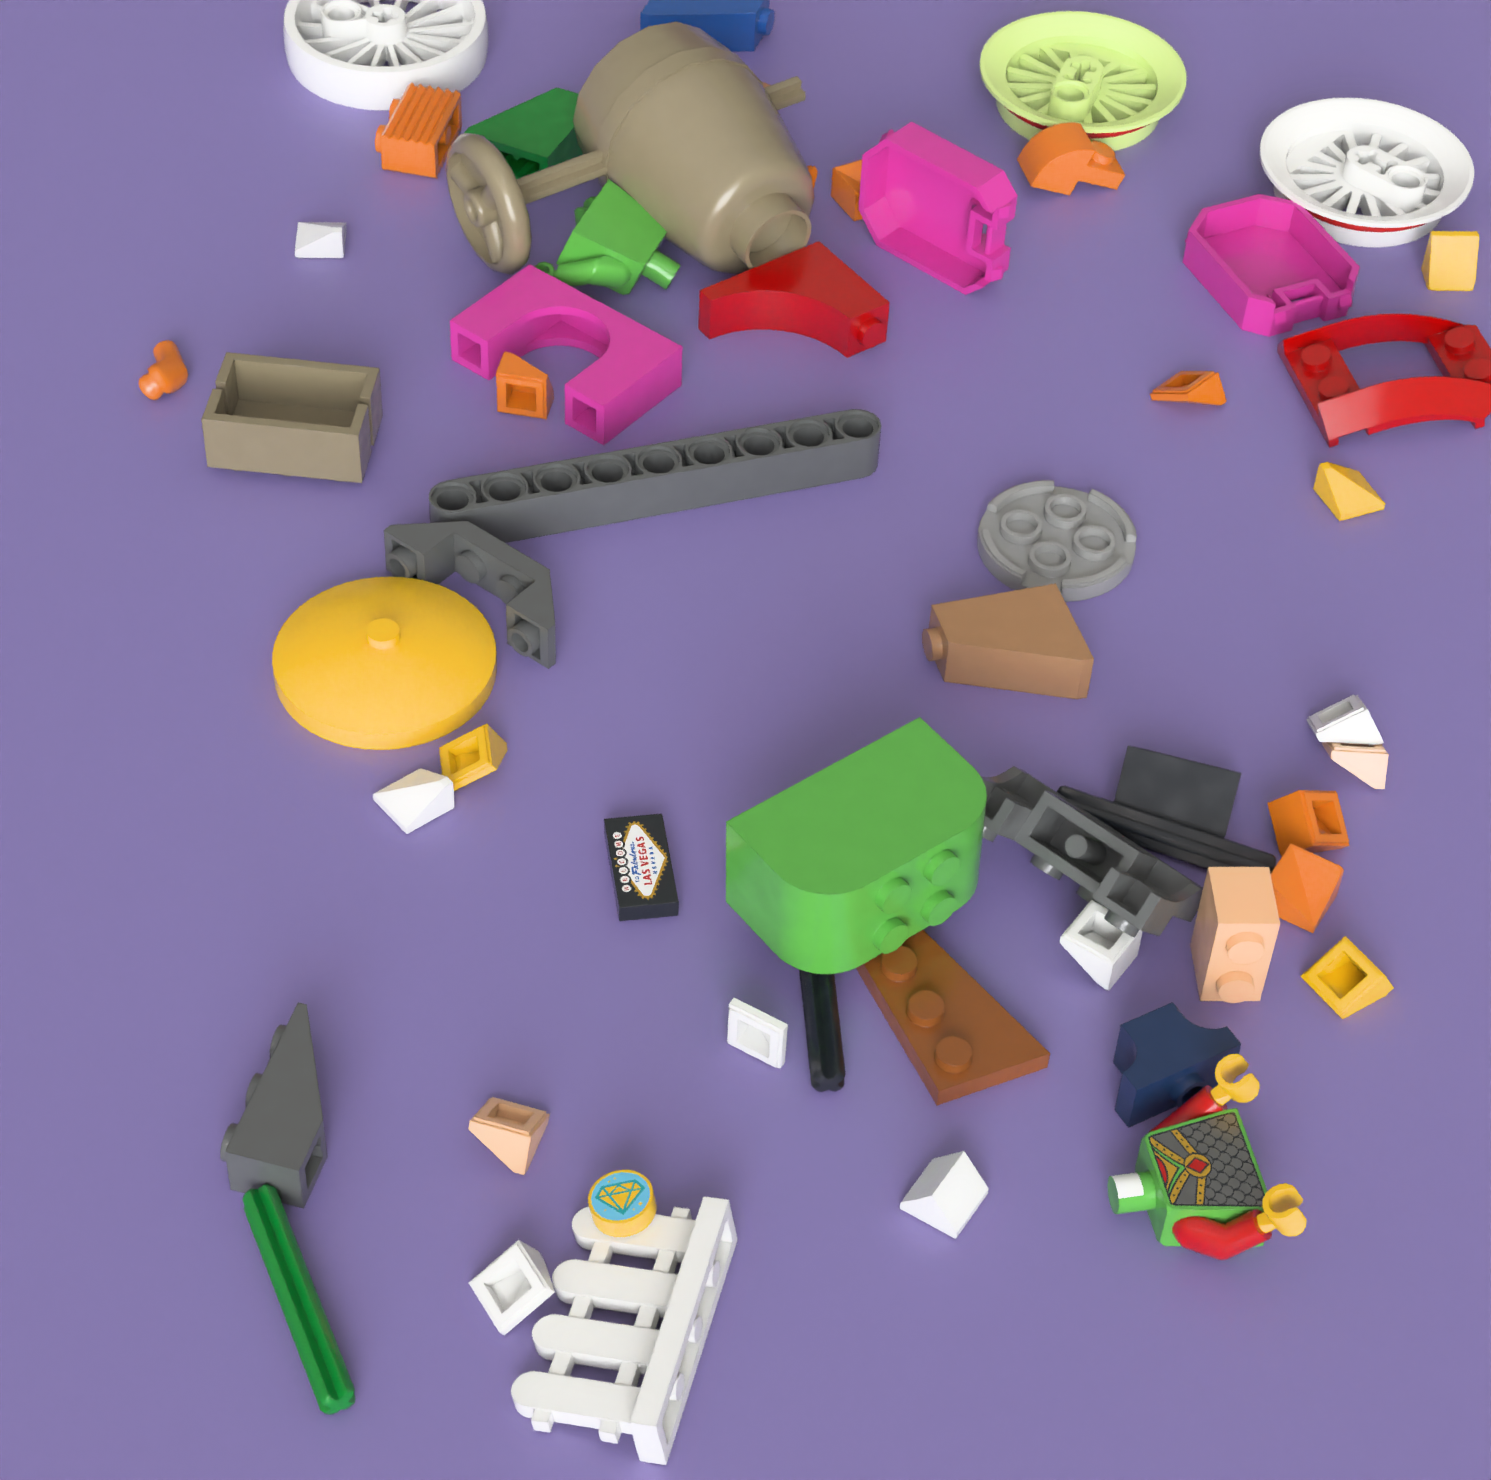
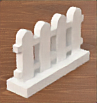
(663, 1356)

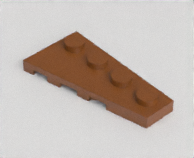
(948, 1021)

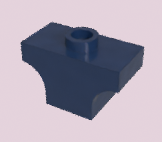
(1166, 1062)

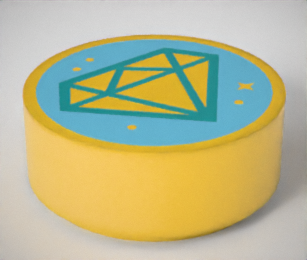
(622, 1203)

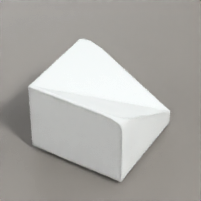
(1099, 945)

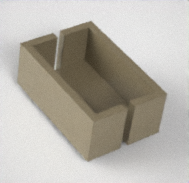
(292, 417)

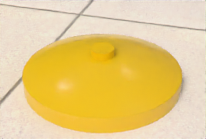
(384, 663)

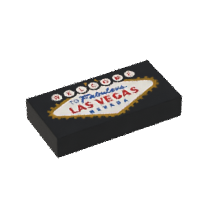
(641, 867)

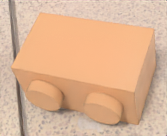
(1234, 934)

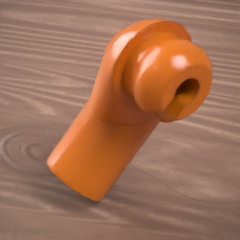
(166, 374)

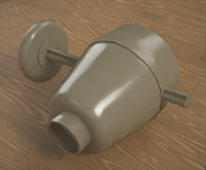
(679, 133)

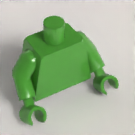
(613, 245)

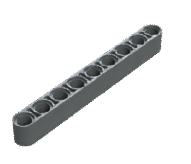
(663, 477)

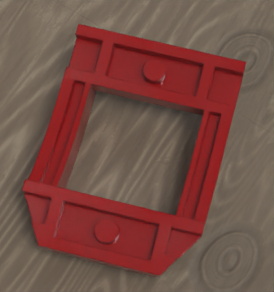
(1344, 408)

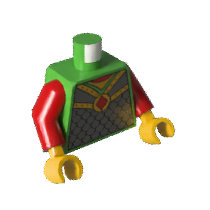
(1203, 1178)

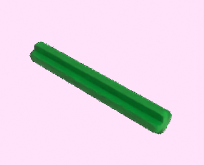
(299, 1300)

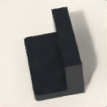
(1178, 789)

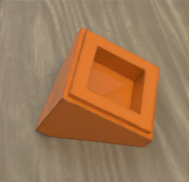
(1191, 387)

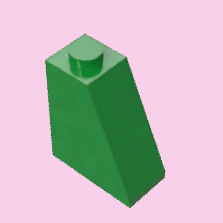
(534, 132)

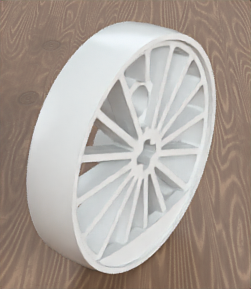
(343, 45)

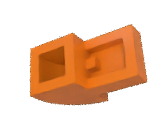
(1064, 156)

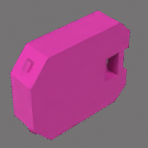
(930, 206)
(1262, 257)

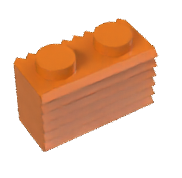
(419, 130)

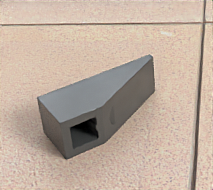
(283, 1126)

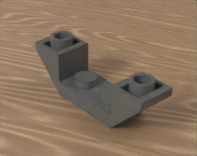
(441, 548)

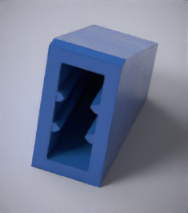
(731, 22)

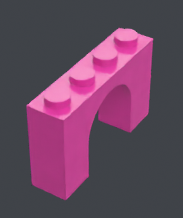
(540, 311)

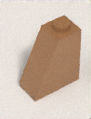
(1011, 643)

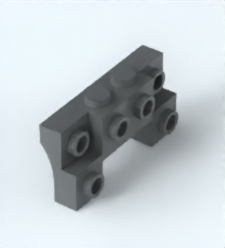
(1072, 842)

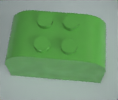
(860, 852)

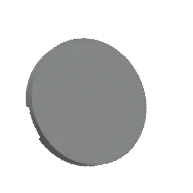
(1059, 537)

